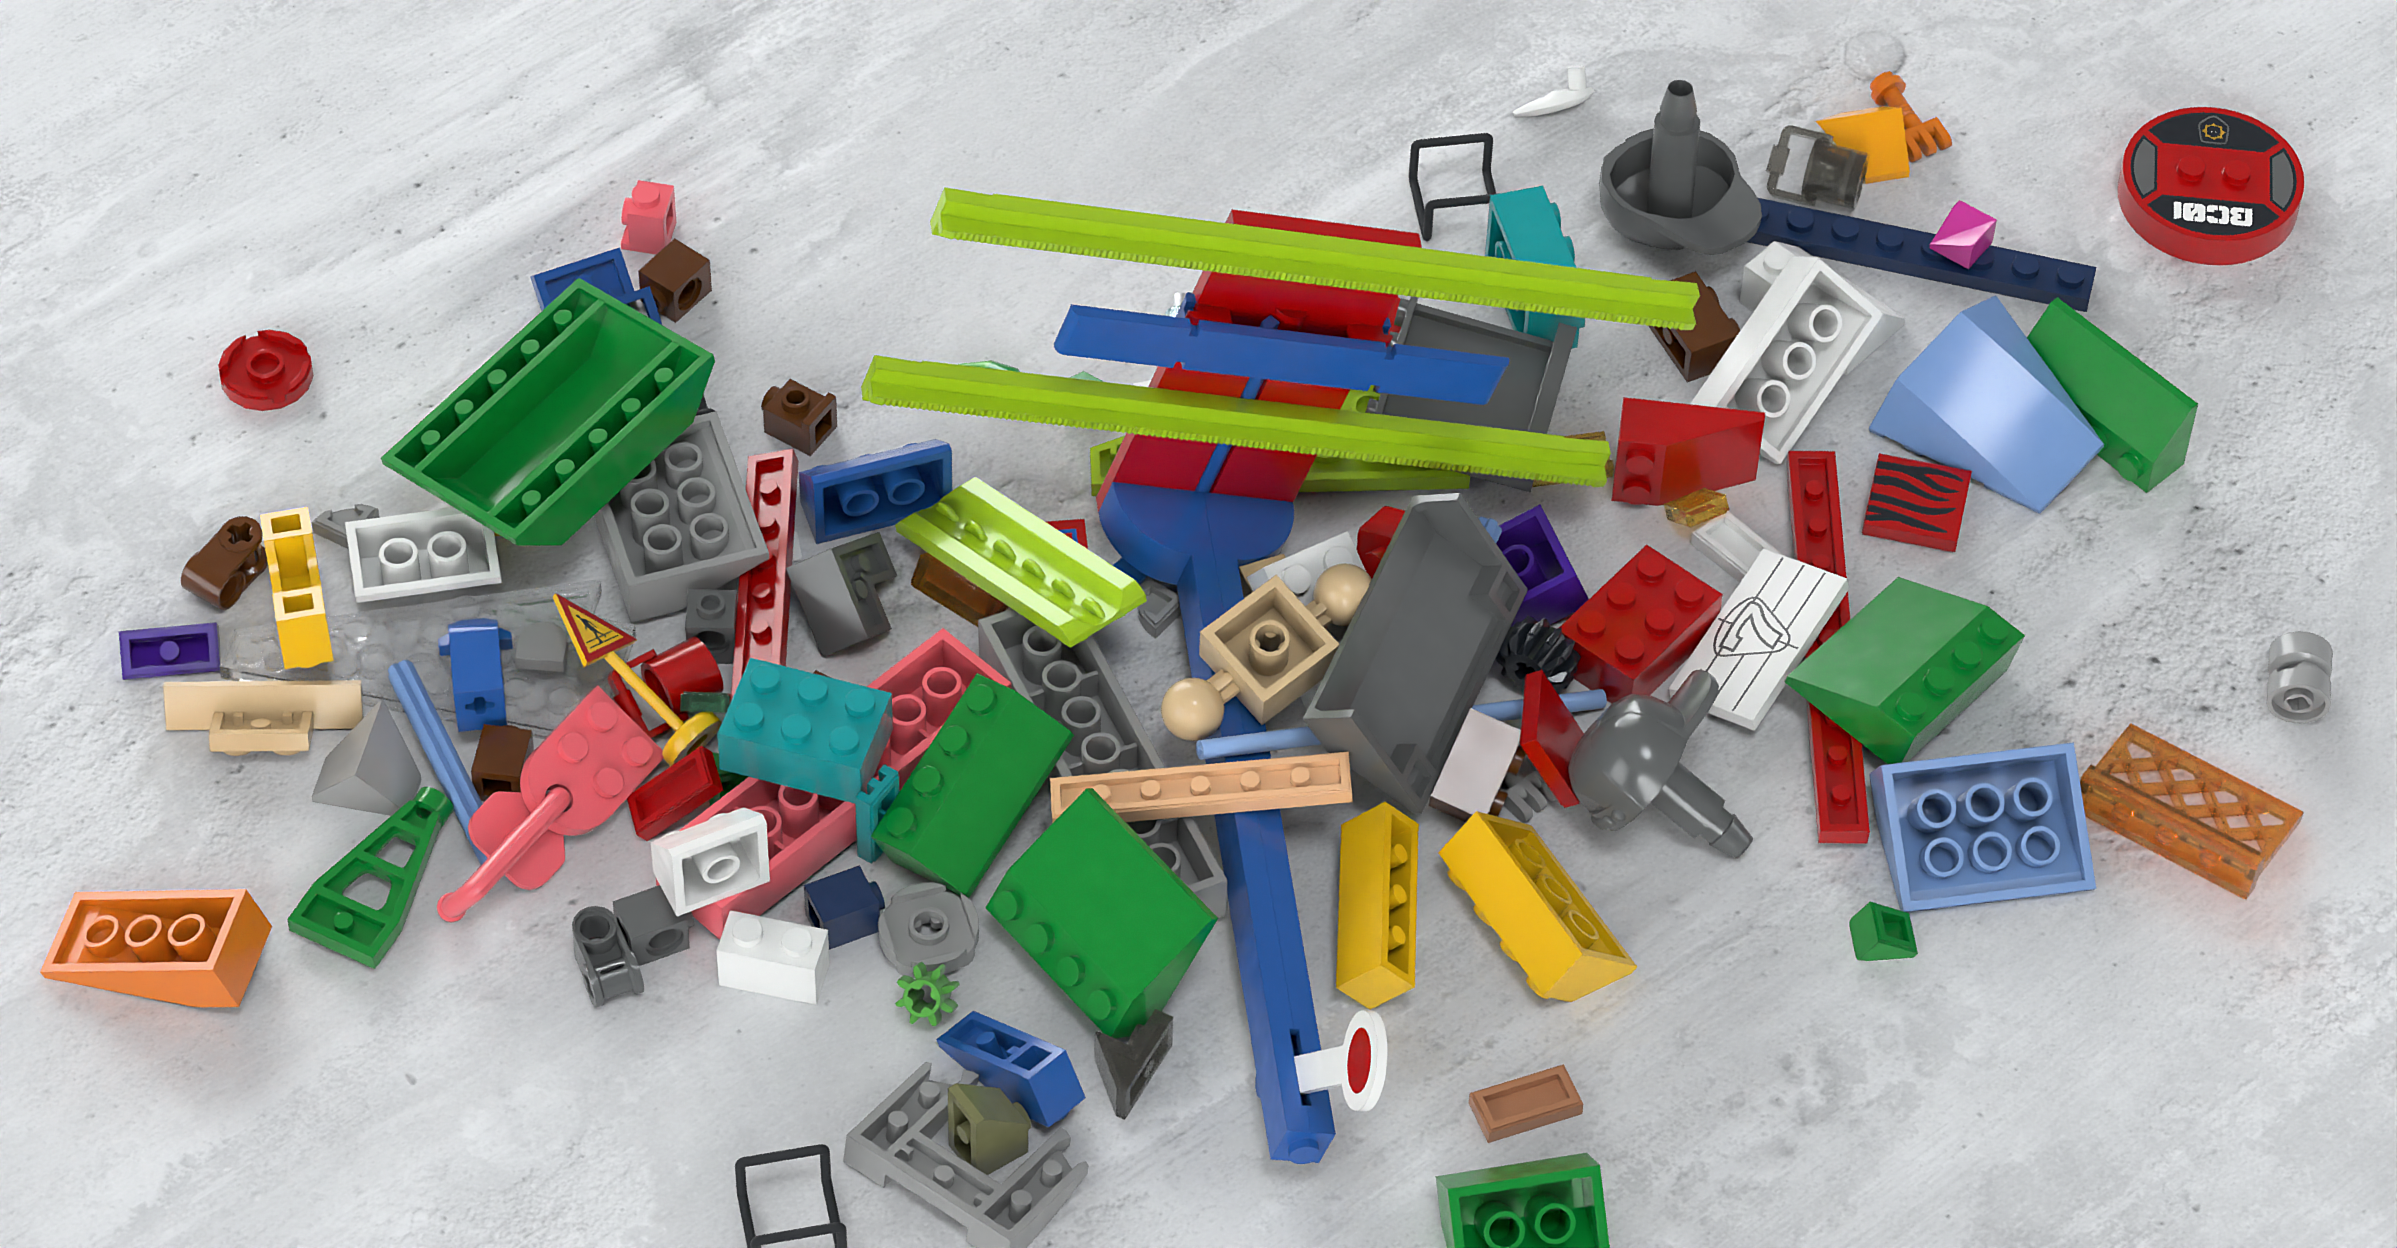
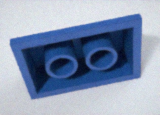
(874, 489)

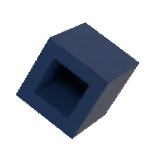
(844, 906)

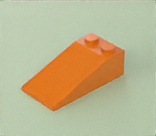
(161, 944)

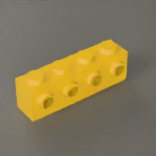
(1377, 906)

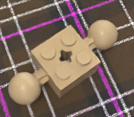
(1266, 679)

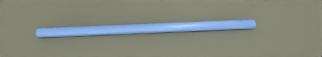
(1305, 737)

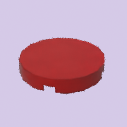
(266, 370)

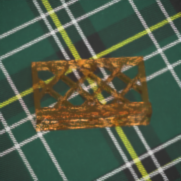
(2175, 829)

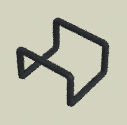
(1425, 215)
(835, 1226)

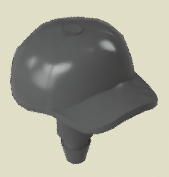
(1678, 184)
(1634, 761)

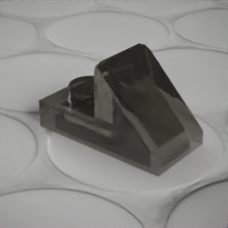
(1131, 1066)

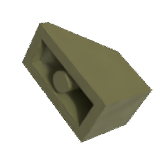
(986, 1126)

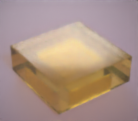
(1696, 507)

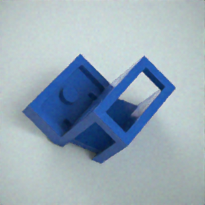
(604, 271)

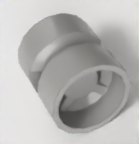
(2299, 677)

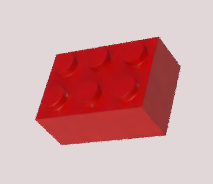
(1641, 625)

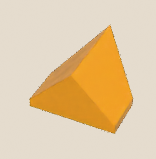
(1876, 132)

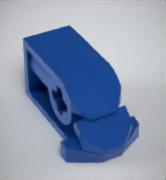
(477, 671)

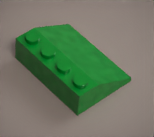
(1906, 667)
(1102, 915)

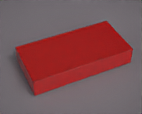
(674, 793)

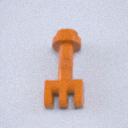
(1920, 136)

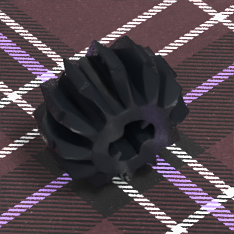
(1538, 647)

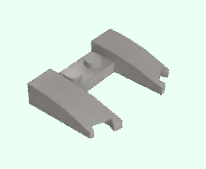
(898, 1146)

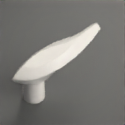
(1560, 99)

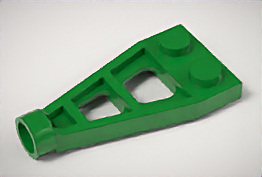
(353, 927)

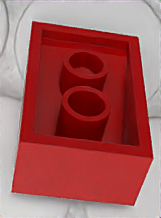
(1682, 448)

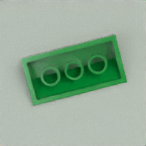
(2124, 400)
(971, 786)

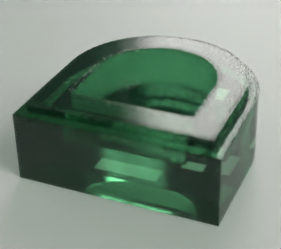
(705, 702)

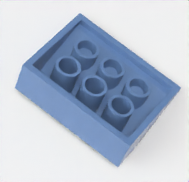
(1983, 827)

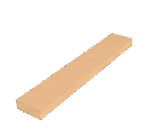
(1213, 787)

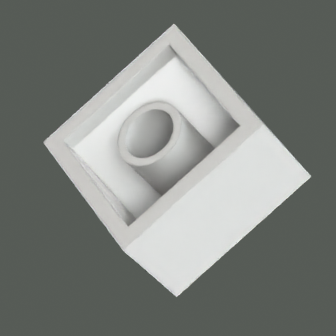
(712, 859)

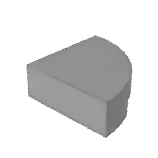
(332, 525)
(1159, 609)

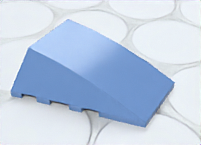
(1990, 408)

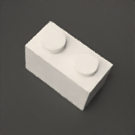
(773, 957)

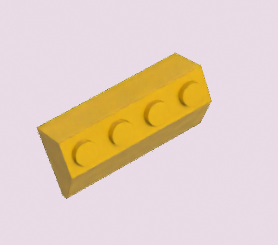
(1534, 908)

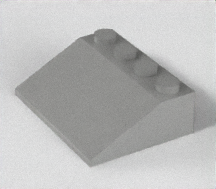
(681, 524)

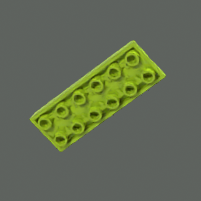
(1023, 562)

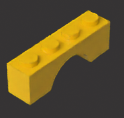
(296, 588)

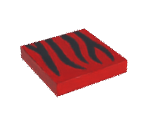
(1916, 502)

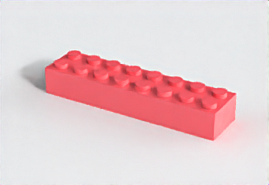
(812, 828)

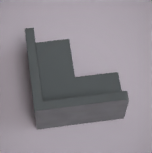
(841, 594)

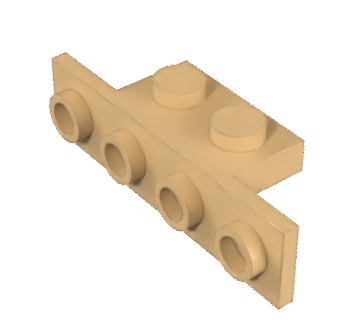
(262, 713)

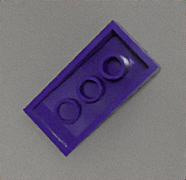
(1542, 566)

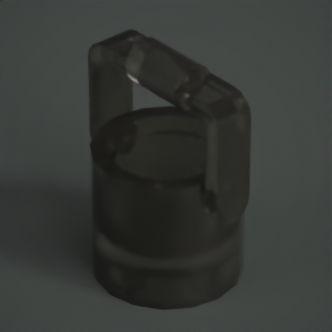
(1831, 175)

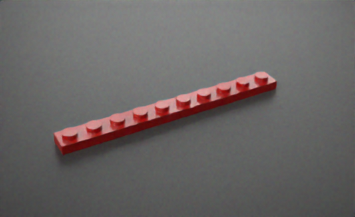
(1834, 752)

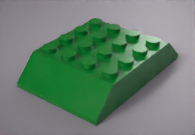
(557, 418)

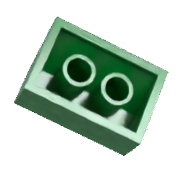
(1525, 1205)

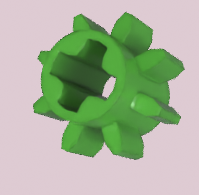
(940, 993)

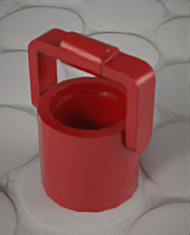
(669, 674)

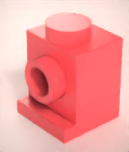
(649, 217)

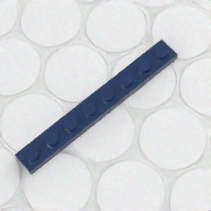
(1909, 253)

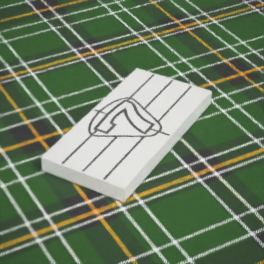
(1763, 634)

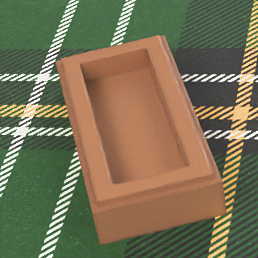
(1525, 1103)

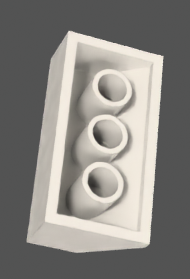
(1791, 352)

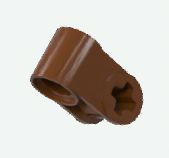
(226, 563)

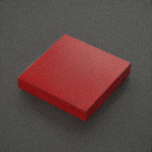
(1549, 735)

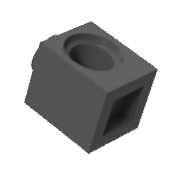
(712, 619)
(652, 925)

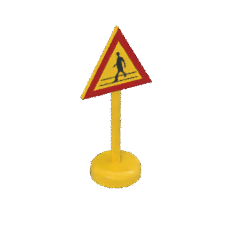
(599, 640)

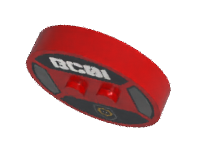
(2210, 186)

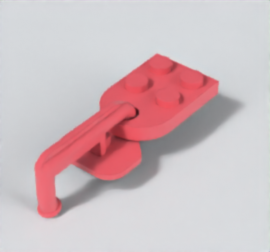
(589, 767)

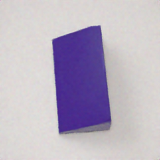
(170, 651)

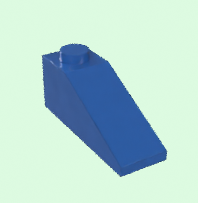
(1018, 1064)

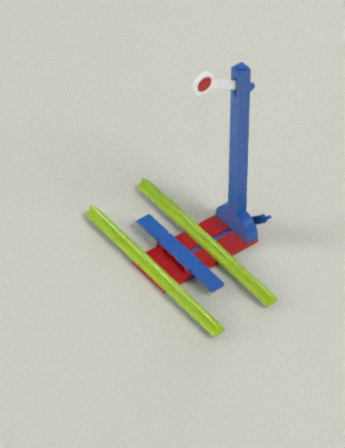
(1217, 456)

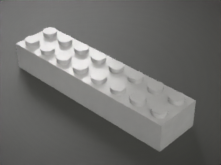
(1108, 737)

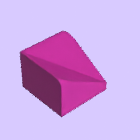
(1964, 234)

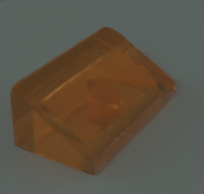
(954, 590)

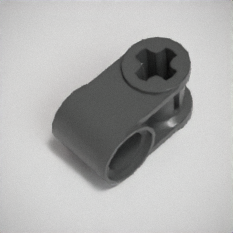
(606, 963)

